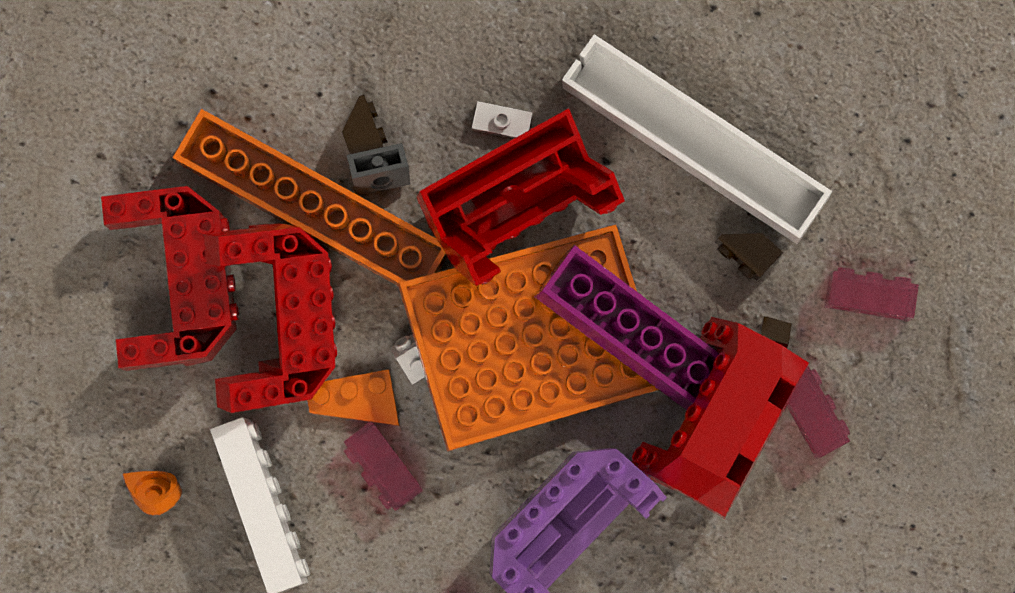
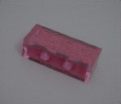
(871, 294)
(816, 417)
(382, 467)

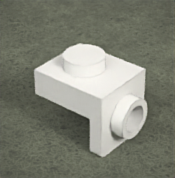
(408, 358)

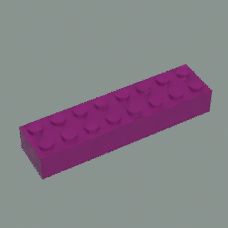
(628, 326)

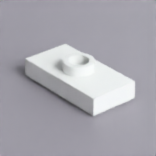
(501, 120)

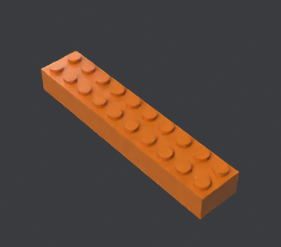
(308, 201)

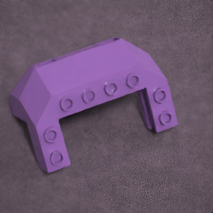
(567, 517)

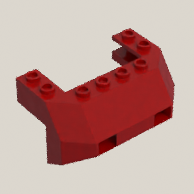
(513, 191)
(728, 419)

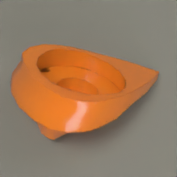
(153, 490)

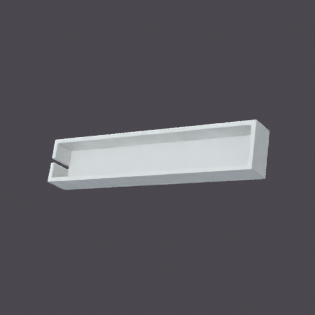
(696, 139)

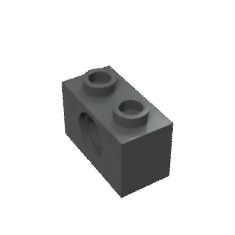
(378, 169)

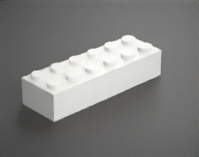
(259, 505)

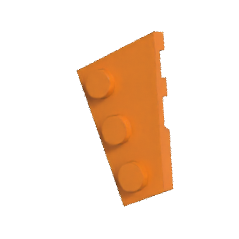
(358, 398)

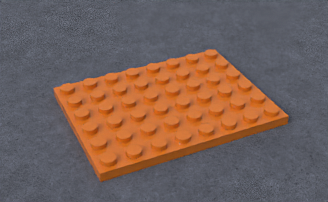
(506, 358)

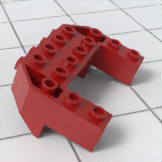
(198, 291)
(302, 315)

